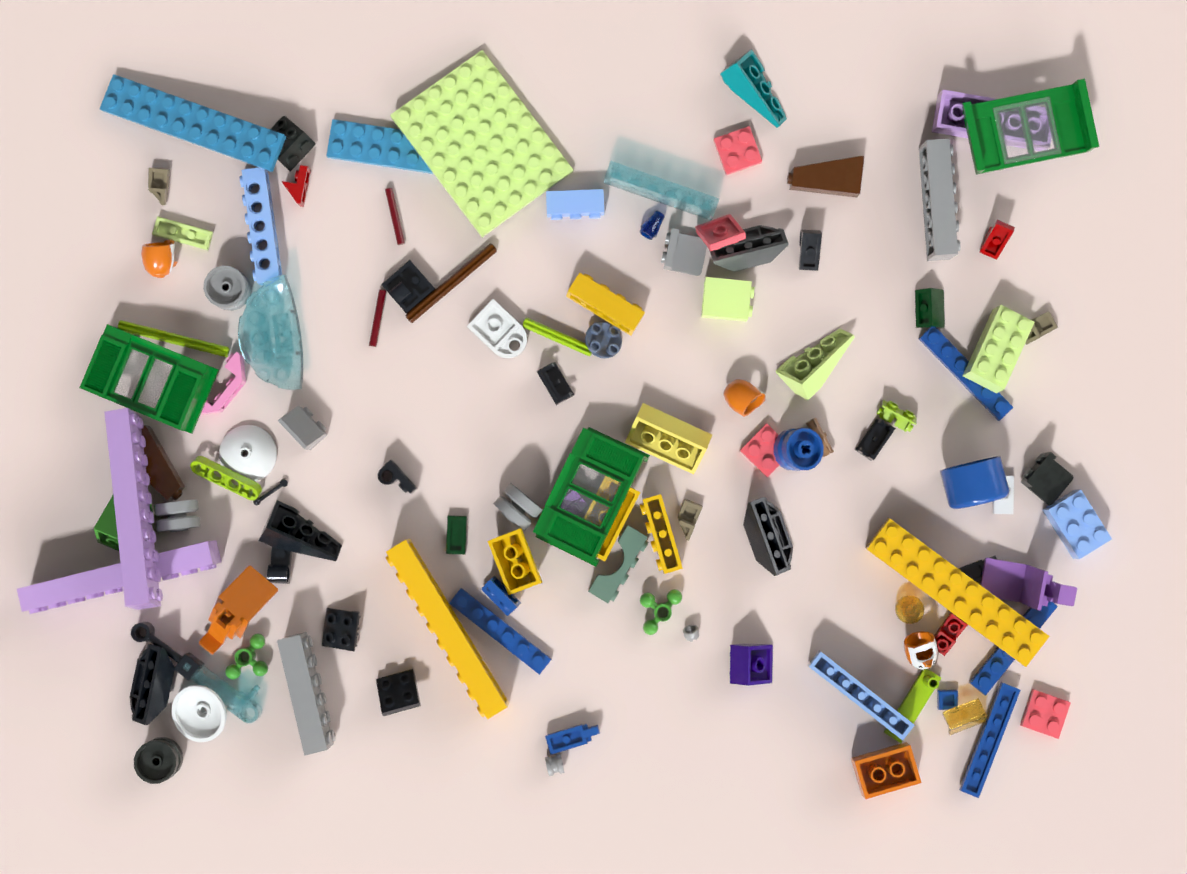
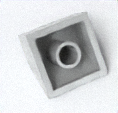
(303, 427)

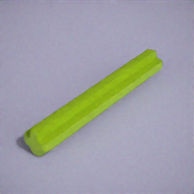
(556, 336)

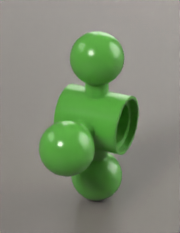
(648, 600)
(260, 668)

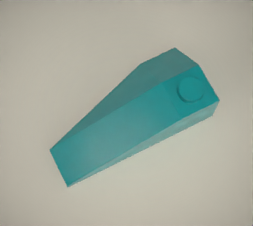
(747, 82)

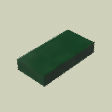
(456, 534)

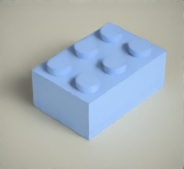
(1077, 524)

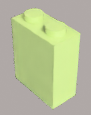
(727, 299)

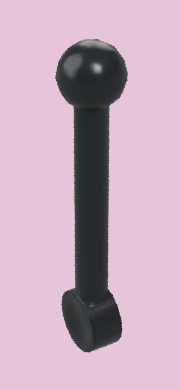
(283, 483)

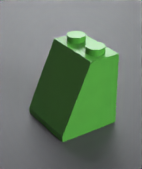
(106, 526)

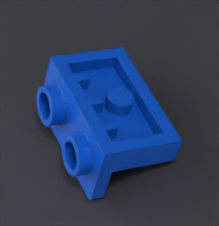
(498, 594)

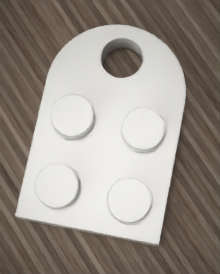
(497, 329)

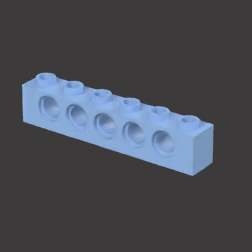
(260, 177)
(861, 695)

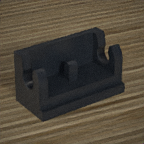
(555, 383)
(875, 439)

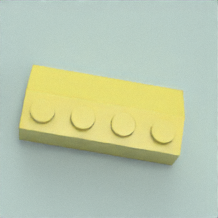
(668, 438)

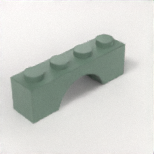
(606, 585)

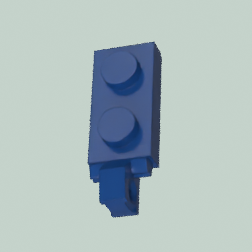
(570, 737)

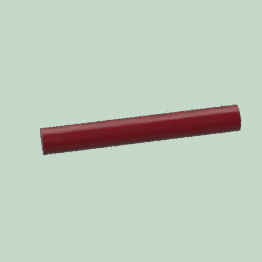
(394, 216)
(377, 318)

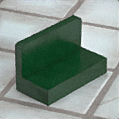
(929, 308)

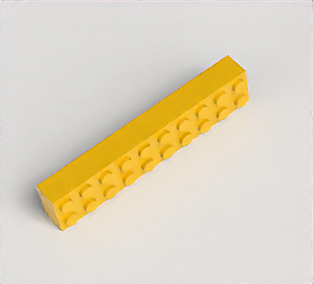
(957, 592)
(447, 628)

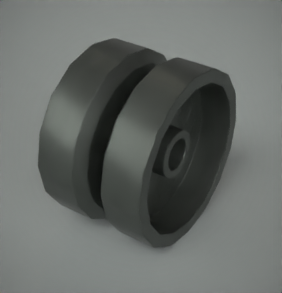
(158, 771)

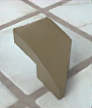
(158, 183)
(1042, 326)
(688, 517)

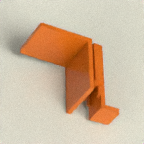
(237, 607)

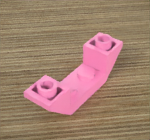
(234, 364)

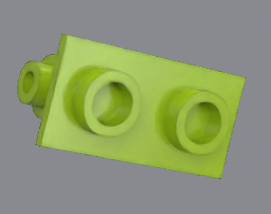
(904, 418)

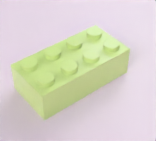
(998, 349)

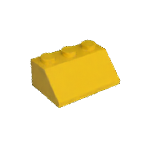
(515, 561)

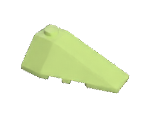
(811, 369)

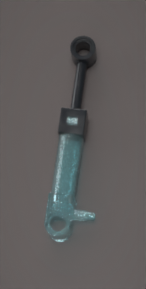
(194, 669)

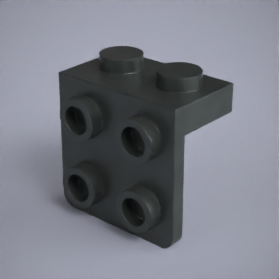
(296, 143)
(1047, 478)

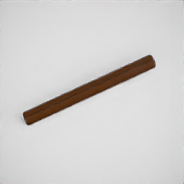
(451, 283)

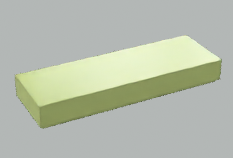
(182, 233)

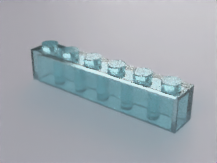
(661, 190)

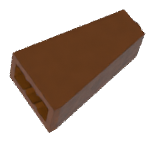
(833, 177)
(160, 469)

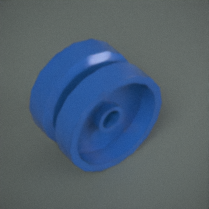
(798, 449)

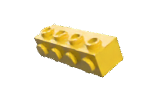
(605, 303)
(662, 534)

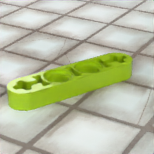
(225, 479)

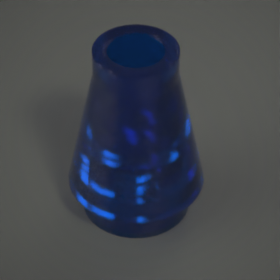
(650, 227)

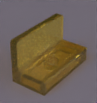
(964, 716)

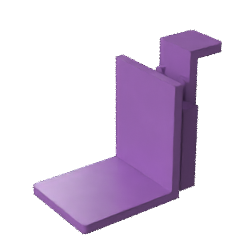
(1024, 584)

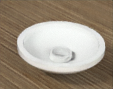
(260, 448)
(191, 717)

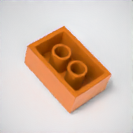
(886, 770)

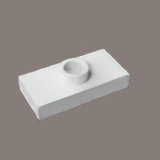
(1005, 505)

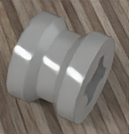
(554, 764)

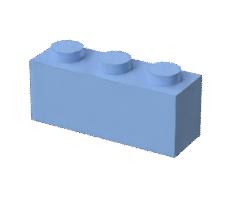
(575, 204)

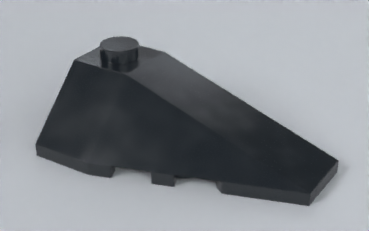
(293, 533)

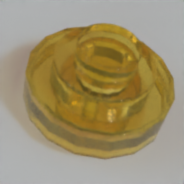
(909, 609)

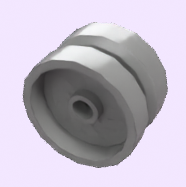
(223, 277)
(517, 507)
(177, 516)

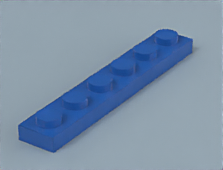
(956, 364)
(500, 631)
(1000, 660)
(989, 740)

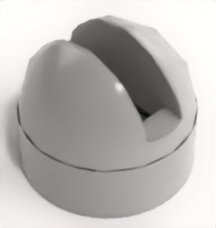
(691, 632)

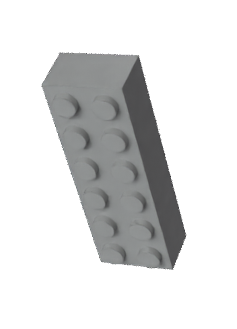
(938, 199)
(306, 693)

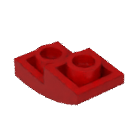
(948, 633)

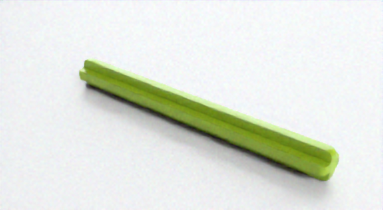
(174, 338)

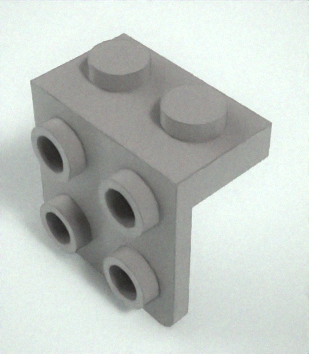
(684, 253)

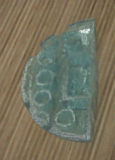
(272, 335)

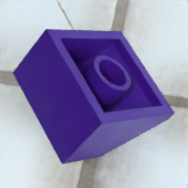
(751, 664)

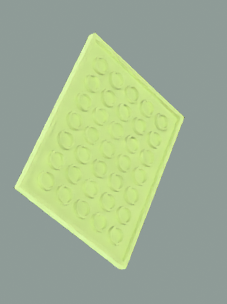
(481, 143)

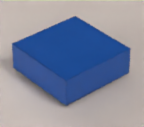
(947, 699)

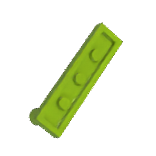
(917, 697)

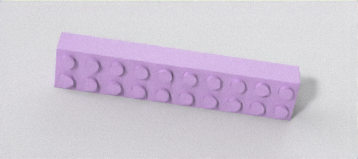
(133, 509)
(109, 578)

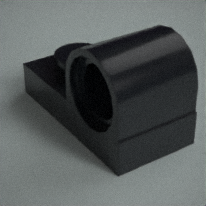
(809, 249)
(405, 483)
(280, 566)

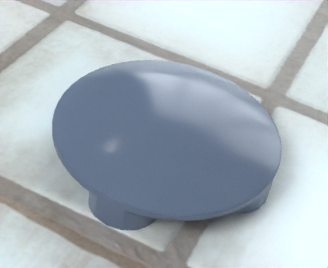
(603, 339)

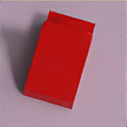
(299, 190)
(996, 239)

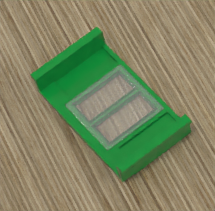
(1030, 127)
(149, 379)
(589, 494)

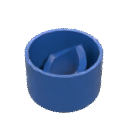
(975, 483)

